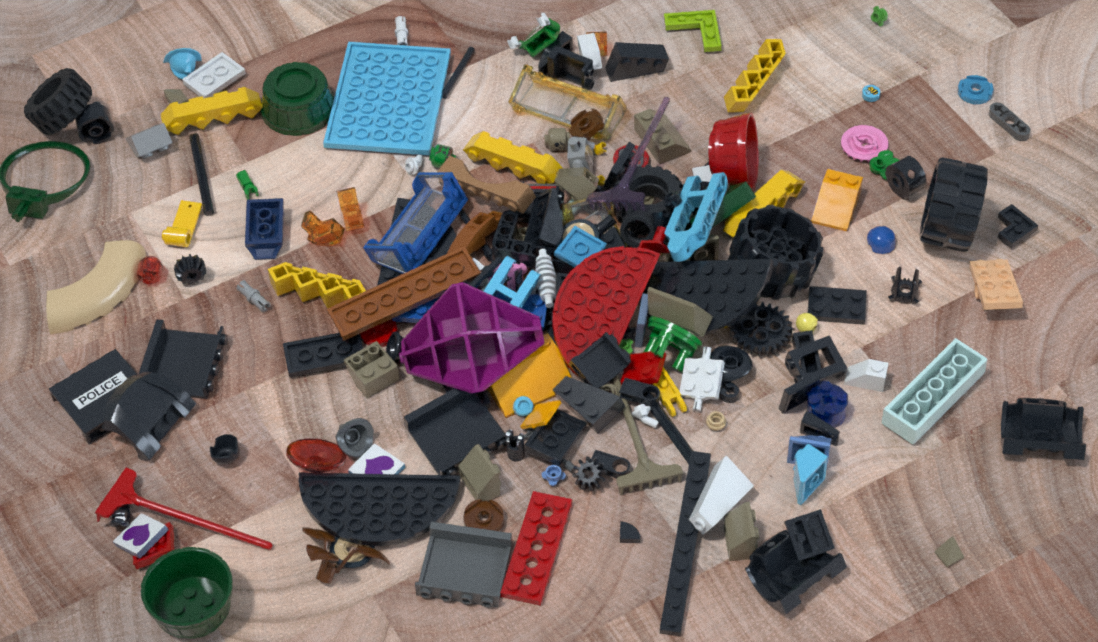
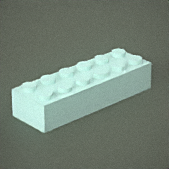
(934, 391)

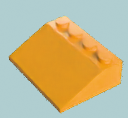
(531, 378)

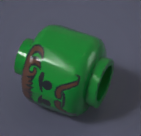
(440, 154)

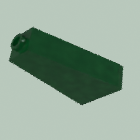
(734, 198)

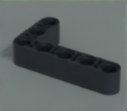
(523, 252)

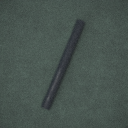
(457, 72)

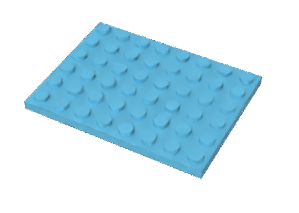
(387, 98)

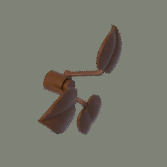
(328, 565)

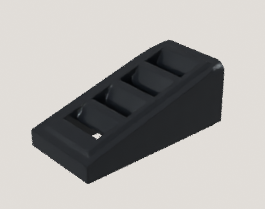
(817, 427)

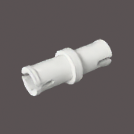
(401, 31)

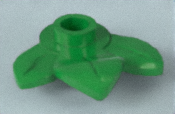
(881, 162)

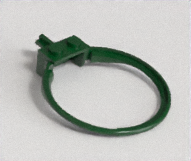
(35, 202)

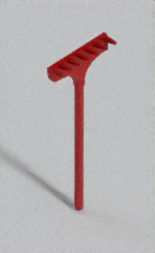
(123, 494)

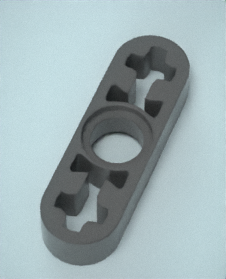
(1018, 130)

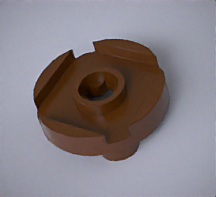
(593, 123)
(484, 508)

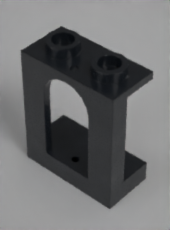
(836, 364)

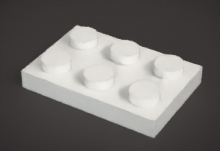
(214, 76)

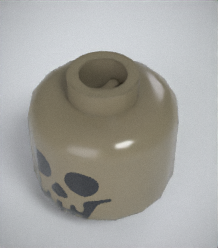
(557, 139)

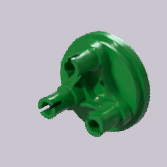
(668, 333)

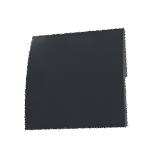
(809, 535)

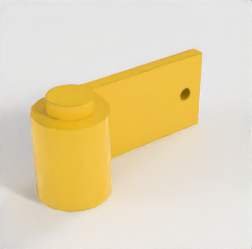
(183, 225)

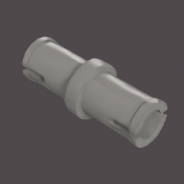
(253, 296)

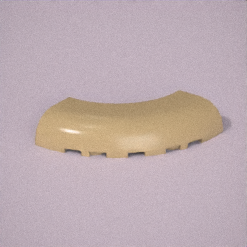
(98, 290)

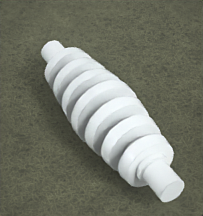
(547, 280)

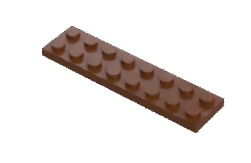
(402, 293)

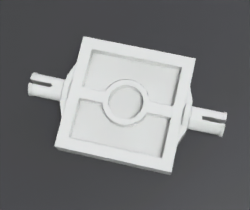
(701, 379)

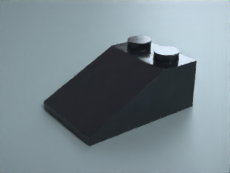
(545, 220)

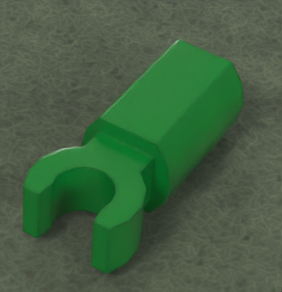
(246, 183)

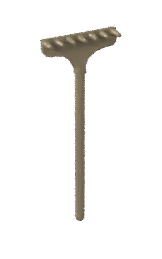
(646, 469)

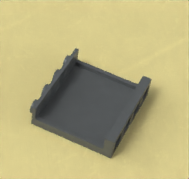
(464, 564)

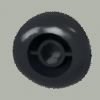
(736, 362)

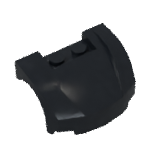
(146, 410)
(1042, 425)
(782, 577)

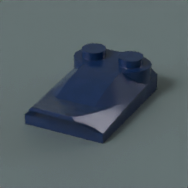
(264, 227)

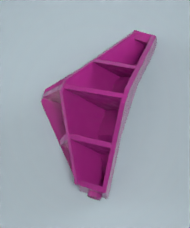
(470, 339)

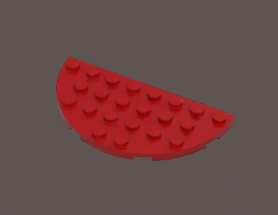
(600, 298)

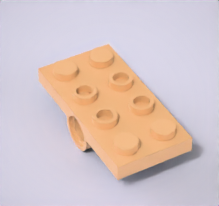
(995, 284)

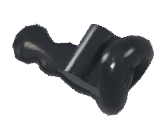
(121, 517)

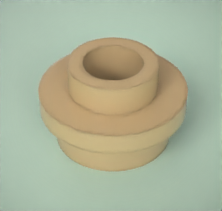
(716, 416)

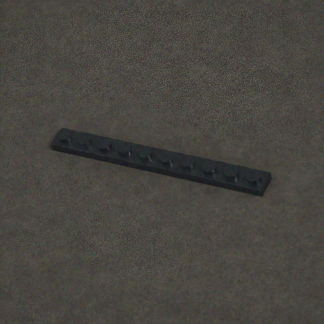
(684, 547)

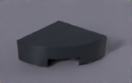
(628, 533)

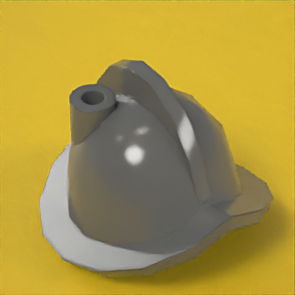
(355, 437)

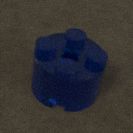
(828, 403)

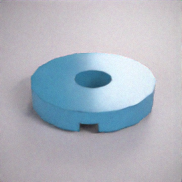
(975, 97)

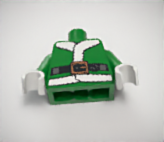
(539, 37)

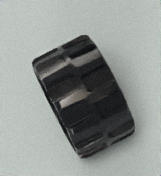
(953, 204)
(785, 239)

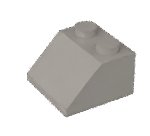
(149, 140)

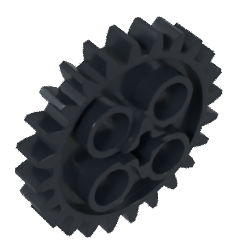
(762, 330)

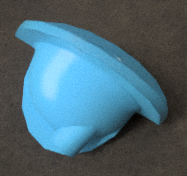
(182, 61)

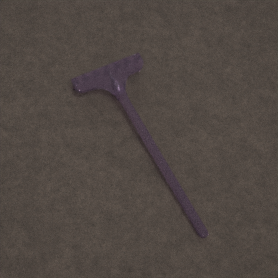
(621, 192)

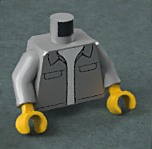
(581, 154)

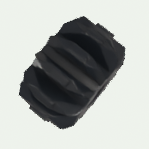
(190, 269)
(583, 478)

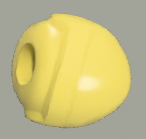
(806, 322)

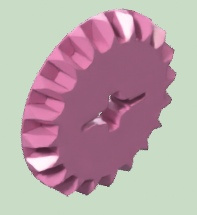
(861, 134)

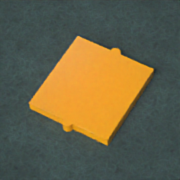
(540, 414)

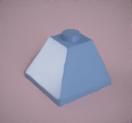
(799, 442)

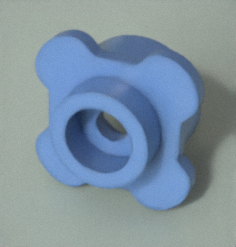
(553, 470)

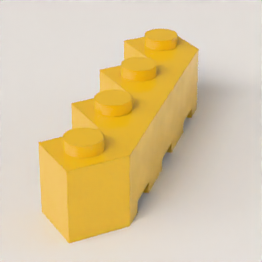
(753, 79)
(201, 111)
(520, 160)
(774, 193)
(310, 284)

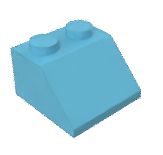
(808, 471)

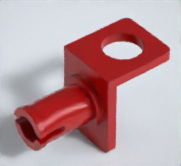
(656, 243)

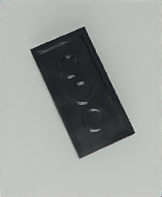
(319, 353)

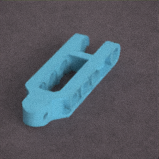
(682, 242)
(500, 276)

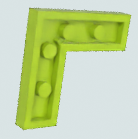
(704, 20)

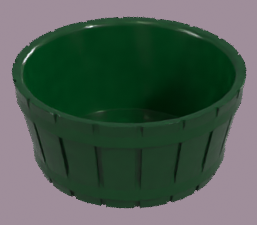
(296, 99)
(188, 592)

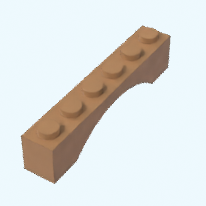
(513, 194)

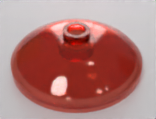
(315, 455)

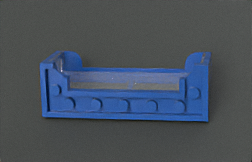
(420, 224)

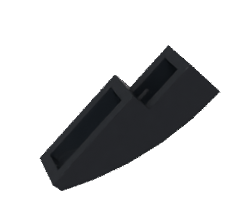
(564, 41)
(810, 362)

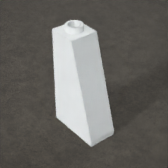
(721, 492)

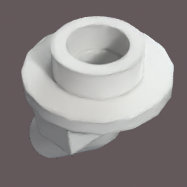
(413, 164)
(641, 412)

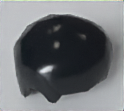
(225, 449)

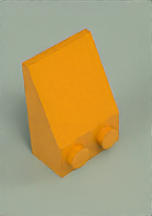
(837, 200)

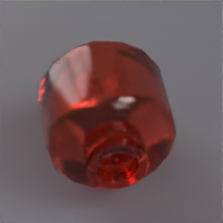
(149, 270)

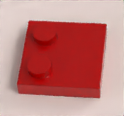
(644, 368)

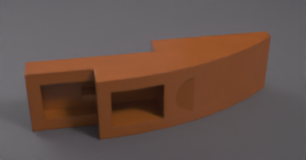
(475, 231)

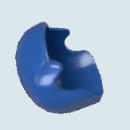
(881, 239)

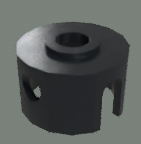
(907, 185)

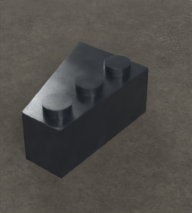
(635, 60)
(588, 402)

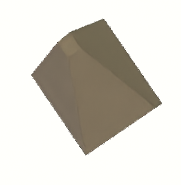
(175, 95)
(949, 552)

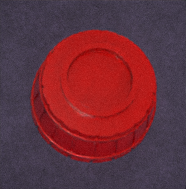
(735, 149)

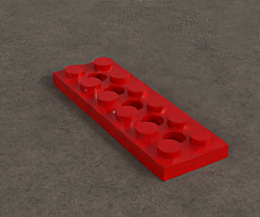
(544, 557)

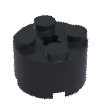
(94, 123)

